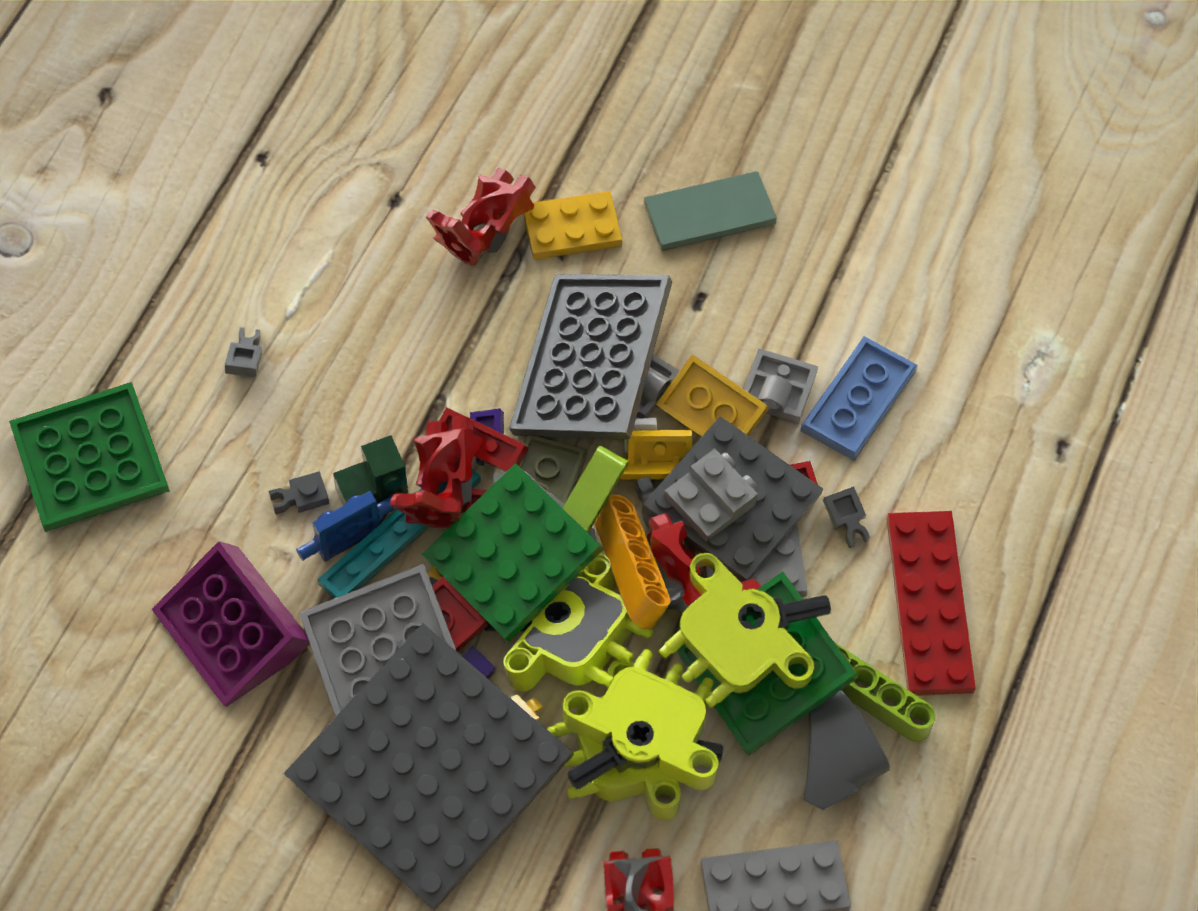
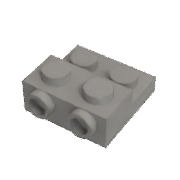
(712, 494)

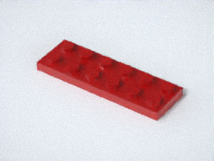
(930, 603)

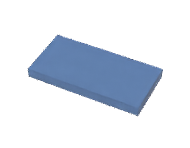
(858, 398)

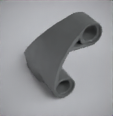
(840, 752)

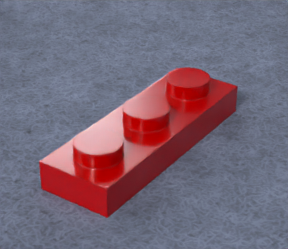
(496, 448)

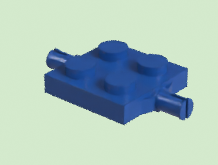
(345, 526)

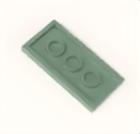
(709, 210)

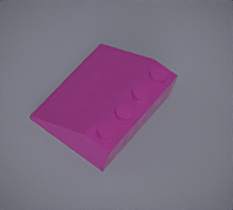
(230, 623)

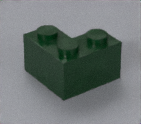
(380, 473)

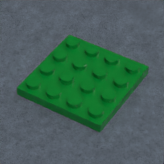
(88, 456)
(512, 552)
(772, 705)

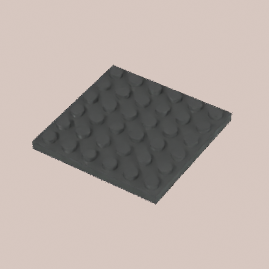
(428, 765)

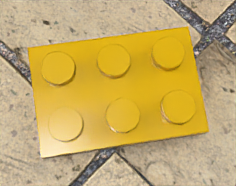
(572, 225)
(704, 394)

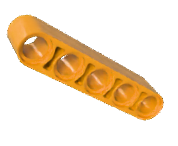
(632, 562)

